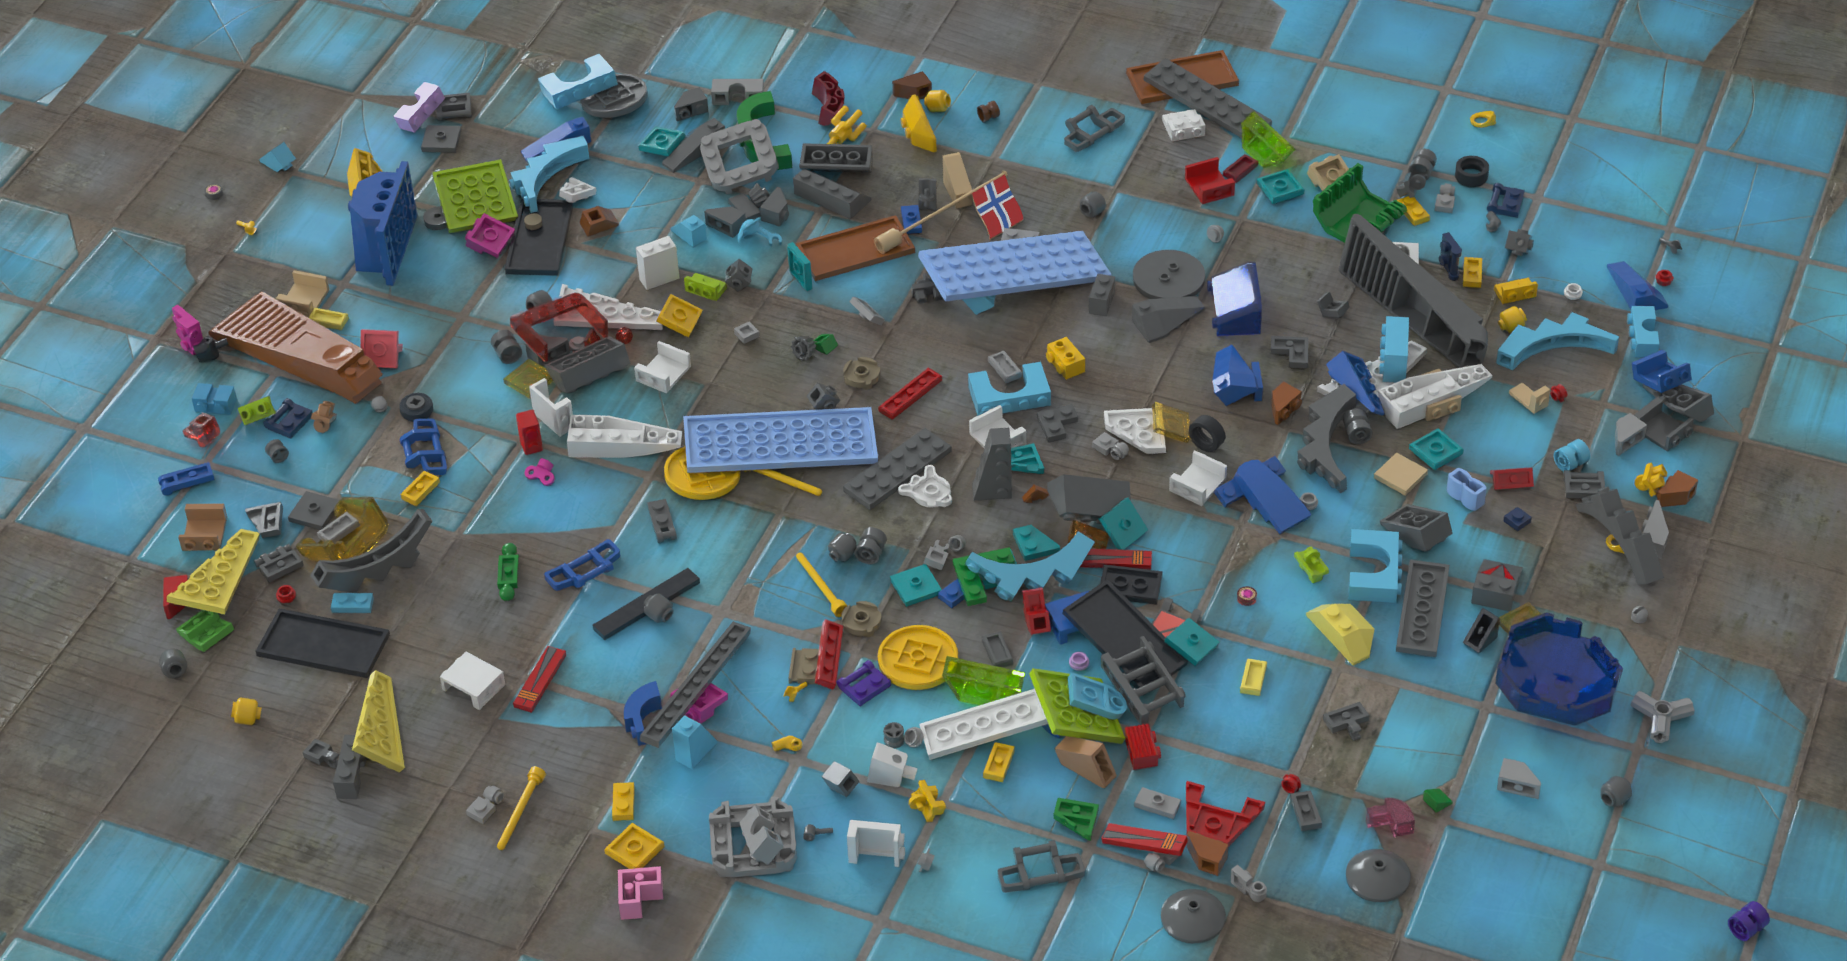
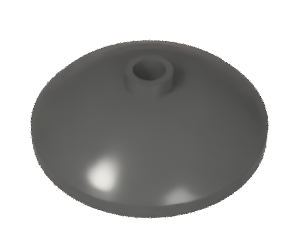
(1376, 882)
(1191, 923)

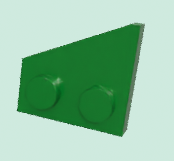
(1077, 816)

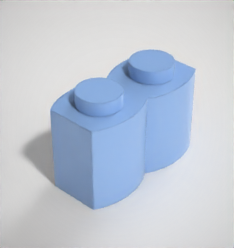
(1466, 489)

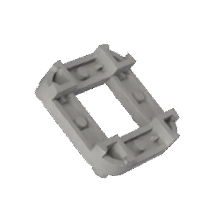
(746, 174)
(744, 865)

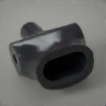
(208, 348)

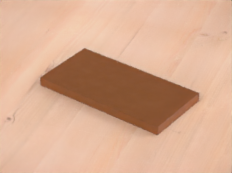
(1210, 67)
(852, 248)

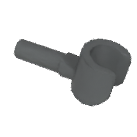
(1674, 245)
(811, 830)

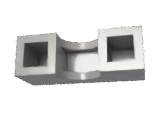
(725, 89)
(759, 838)

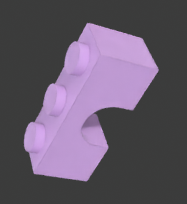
(412, 117)

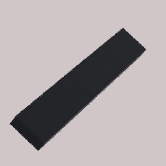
(635, 609)

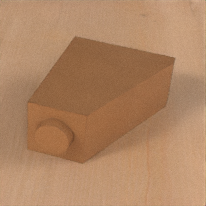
(1086, 759)

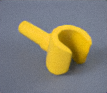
(249, 227)
(792, 691)

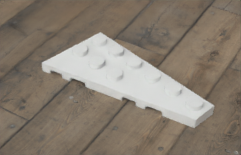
(616, 313)
(1415, 353)

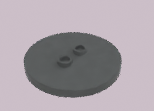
(617, 100)
(1168, 275)

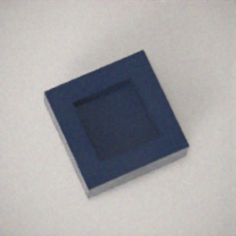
(1517, 519)

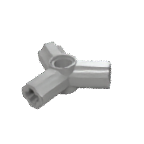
(1662, 713)

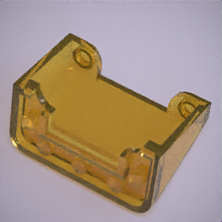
(359, 541)

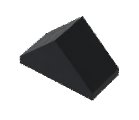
(1483, 631)

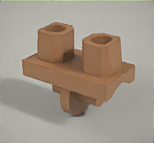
(324, 416)

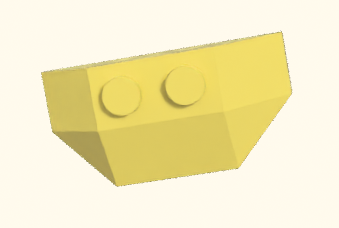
(1344, 629)

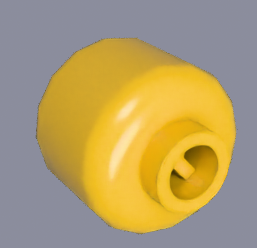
(937, 101)
(1511, 318)
(245, 711)

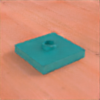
(661, 141)
(1280, 186)
(799, 266)
(1436, 449)
(1123, 524)
(915, 585)
(1191, 641)

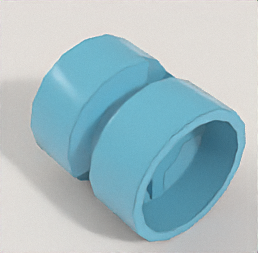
(1572, 455)

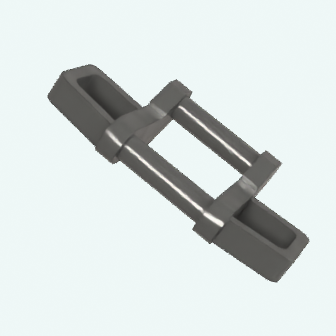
(1099, 120)
(1056, 860)

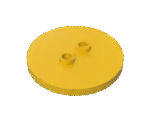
(697, 485)
(916, 656)

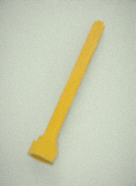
(790, 481)
(837, 605)
(535, 776)

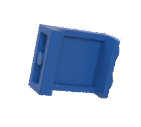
(1659, 373)
(1058, 622)

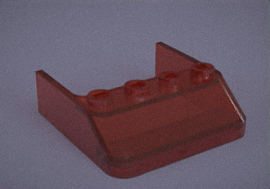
(523, 320)

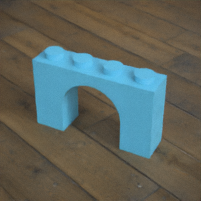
(560, 93)
(1033, 395)
(1385, 548)

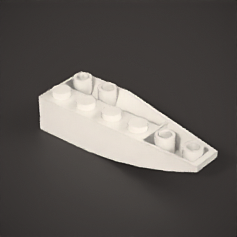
(1408, 399)
(617, 437)

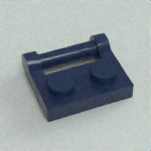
(1511, 203)
(1450, 256)
(291, 422)

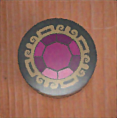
(213, 191)

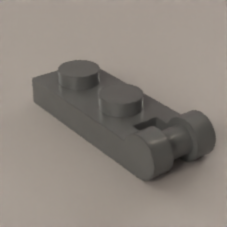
(661, 520)

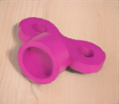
(541, 472)

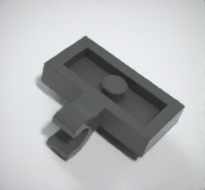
(1347, 718)

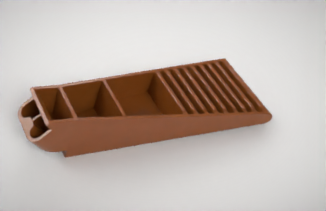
(299, 346)

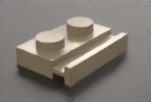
(803, 666)

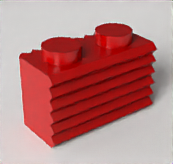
(529, 432)
(1141, 746)

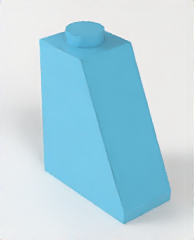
(691, 742)

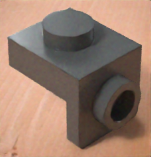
(1330, 307)

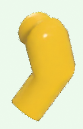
(788, 742)

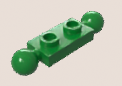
(508, 572)

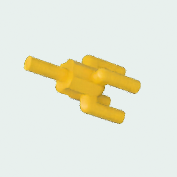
(843, 129)

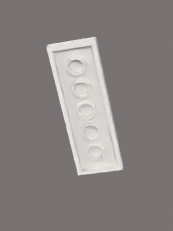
(983, 724)

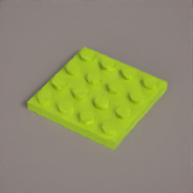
(471, 192)
(1069, 720)

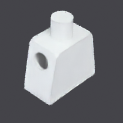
(889, 766)

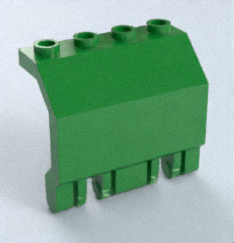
(1349, 197)

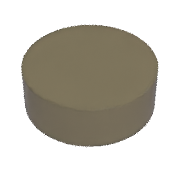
(533, 221)

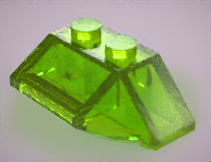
(1264, 142)
(981, 682)

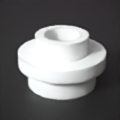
(1573, 291)

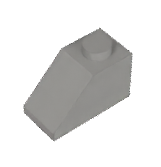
(1628, 433)
(1518, 779)

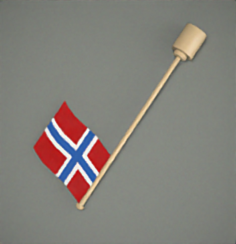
(992, 202)

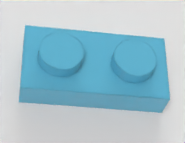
(352, 602)

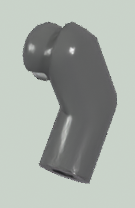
(1494, 222)

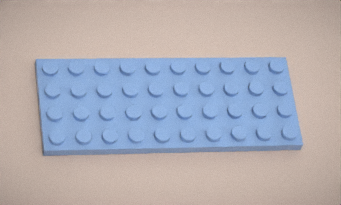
(1013, 265)
(780, 440)

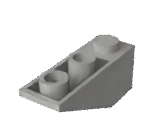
(1657, 528)

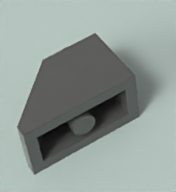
(775, 208)
(725, 219)
(557, 348)

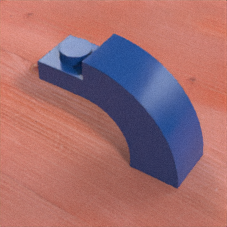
(638, 706)

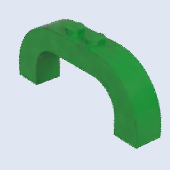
(754, 108)

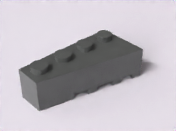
(994, 472)

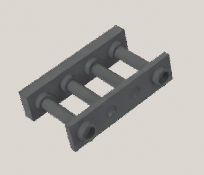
(1132, 696)

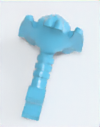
(752, 226)

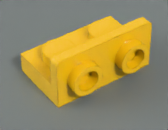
(1516, 290)

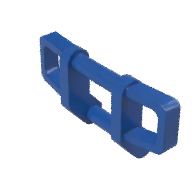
(424, 456)
(603, 565)

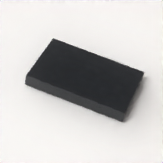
(1134, 583)

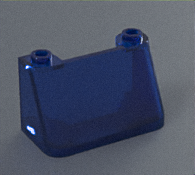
(1236, 301)

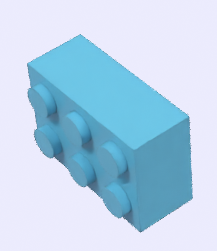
(1395, 349)

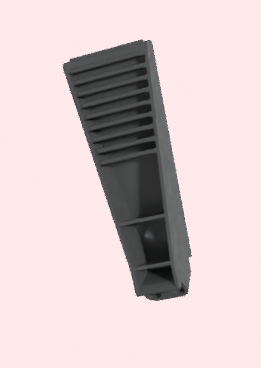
(1412, 292)

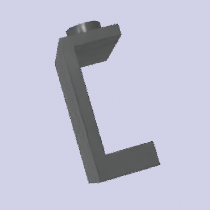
(1661, 427)

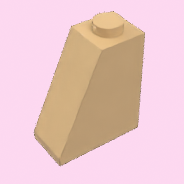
(956, 179)

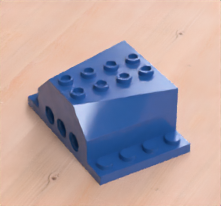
(383, 221)

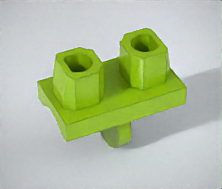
(256, 410)
(1312, 564)

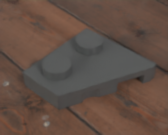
(266, 518)

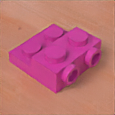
(489, 236)
(187, 329)
(706, 703)

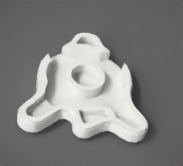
(928, 490)

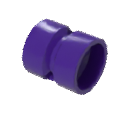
(1748, 921)

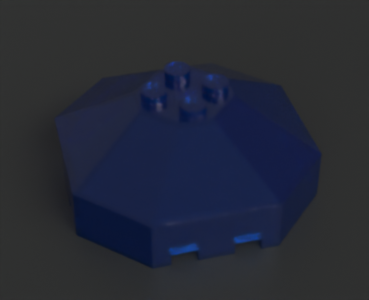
(1557, 671)

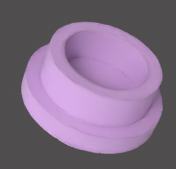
(1079, 661)

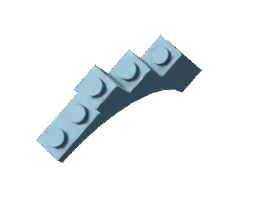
(540, 168)
(1550, 335)
(1034, 575)

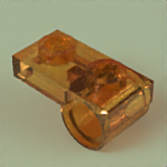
(1097, 535)

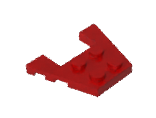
(1215, 821)

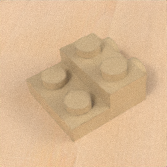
(1327, 171)

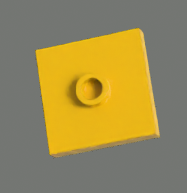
(679, 315)
(634, 847)

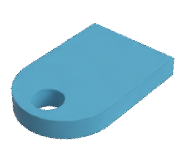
(1095, 697)

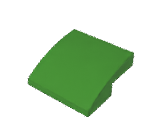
(205, 629)

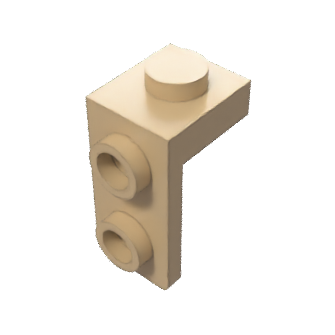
(1531, 400)

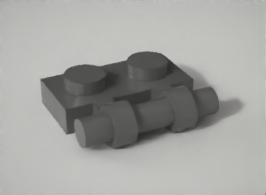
(278, 562)

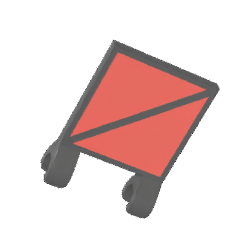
(1168, 622)

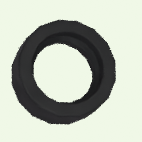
(1469, 179)
(1213, 427)

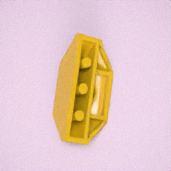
(917, 125)
(360, 167)

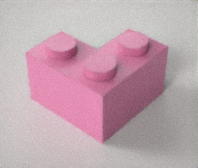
(638, 886)

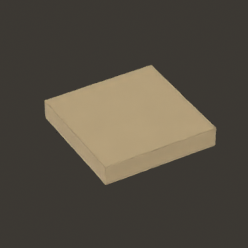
(1400, 474)

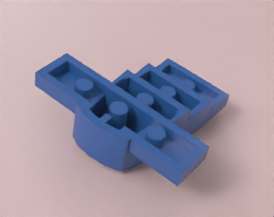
(1265, 492)

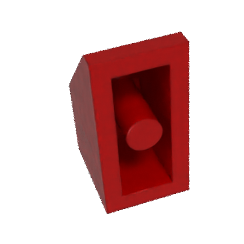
(170, 586)

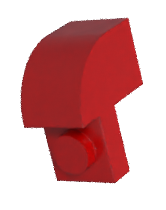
(1035, 612)

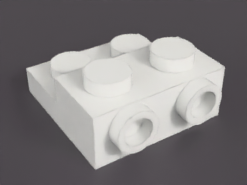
(1184, 125)

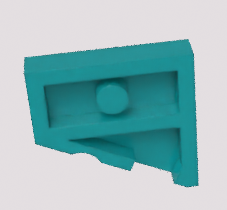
(1026, 459)
(1034, 543)

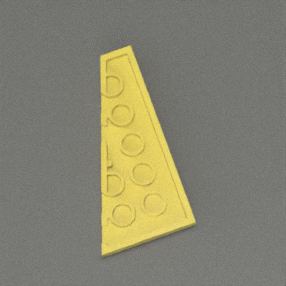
(217, 579)
(378, 726)

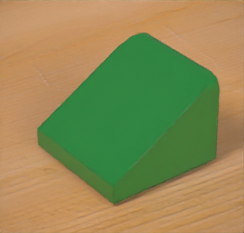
(825, 343)
(1436, 799)

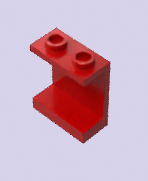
(1208, 181)

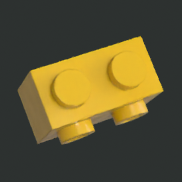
(1065, 358)

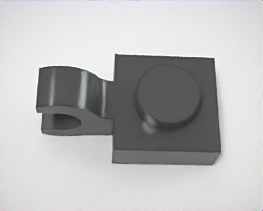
(319, 752)

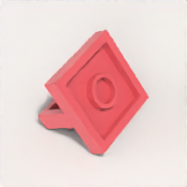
(381, 347)

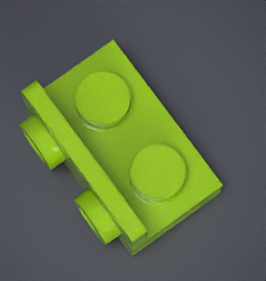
(705, 286)

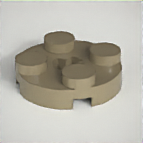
(866, 380)
(861, 627)

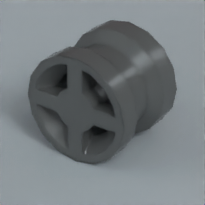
(276, 451)
(897, 731)

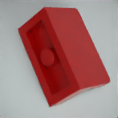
(1513, 478)

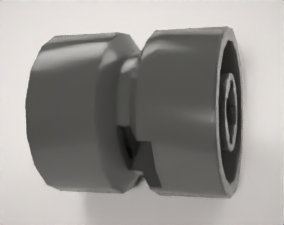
(1423, 163)
(506, 346)
(1357, 426)
(870, 545)

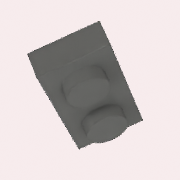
(1306, 810)

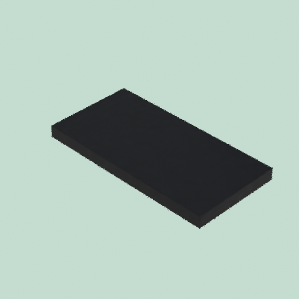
(539, 249)
(1116, 628)
(322, 643)

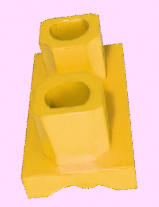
(1651, 479)
(924, 801)

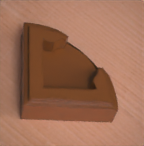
(1035, 493)

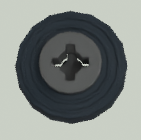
(416, 406)

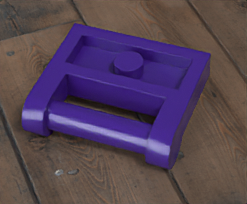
(867, 687)

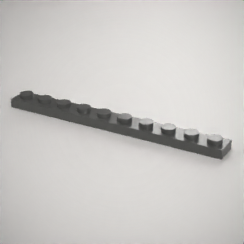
(695, 684)

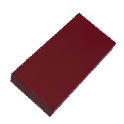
(1240, 168)

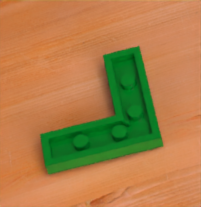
(970, 581)

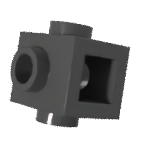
(1513, 239)
(738, 275)
(823, 397)

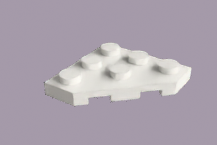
(1135, 428)

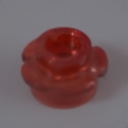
(624, 335)

